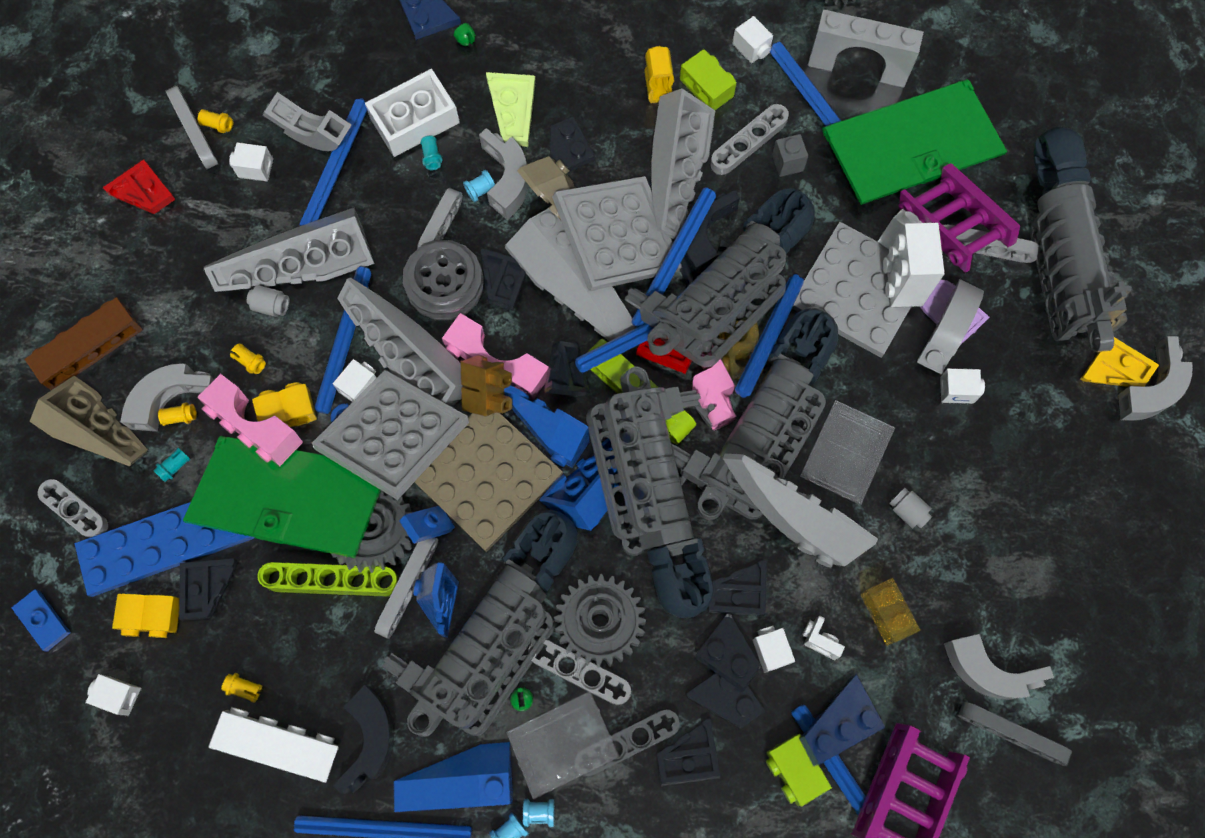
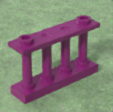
(973, 199)
(892, 771)

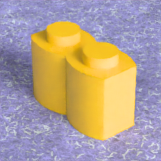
(658, 73)
(290, 405)
(147, 614)

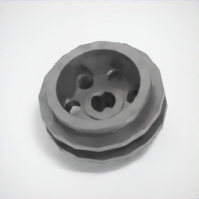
(448, 301)

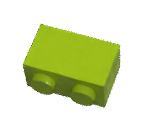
(708, 79)
(795, 769)

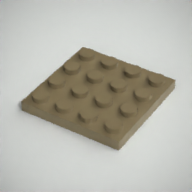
(488, 478)

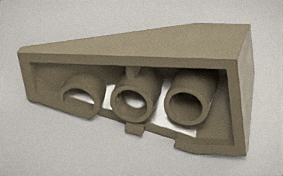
(546, 178)
(78, 417)

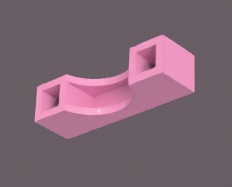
(466, 340)
(271, 437)

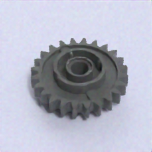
(386, 540)
(594, 641)

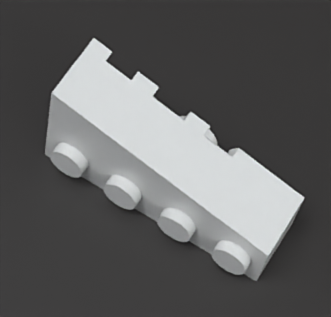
(274, 745)

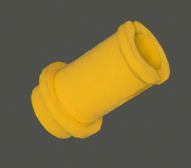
(221, 122)
(252, 362)
(182, 413)
(241, 687)

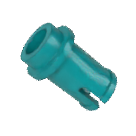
(431, 159)
(171, 465)

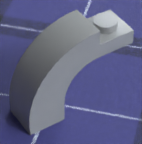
(309, 129)
(511, 189)
(952, 326)
(1172, 383)
(155, 390)
(977, 671)

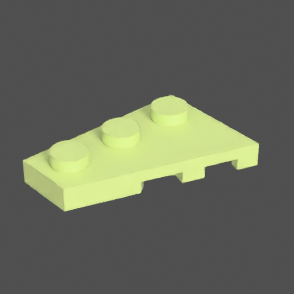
(513, 104)

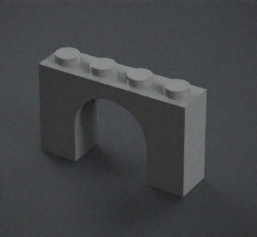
(894, 43)

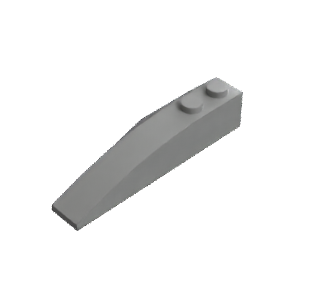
(678, 153)
(298, 255)
(549, 261)
(403, 344)
(815, 529)

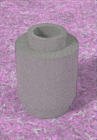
(267, 301)
(911, 508)

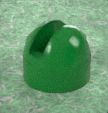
(464, 34)
(528, 699)

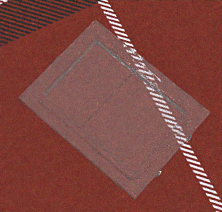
(847, 452)
(562, 745)

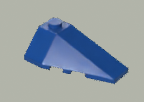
(557, 432)
(581, 493)
(437, 596)
(464, 780)

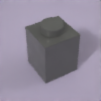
(790, 155)

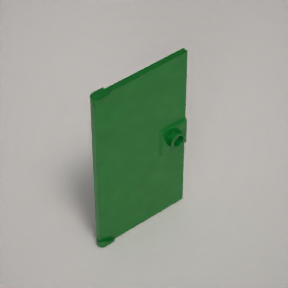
(913, 141)
(298, 504)

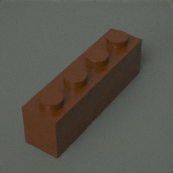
(83, 344)

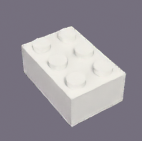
(412, 112)
(914, 265)

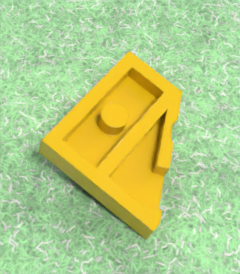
(1120, 367)

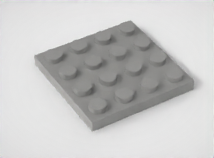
(613, 232)
(852, 289)
(390, 434)

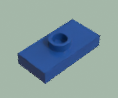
(426, 524)
(41, 620)

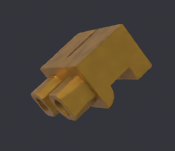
(484, 386)

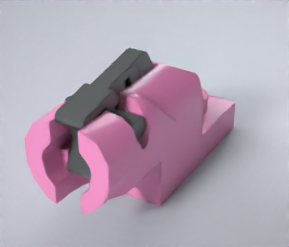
(713, 387)

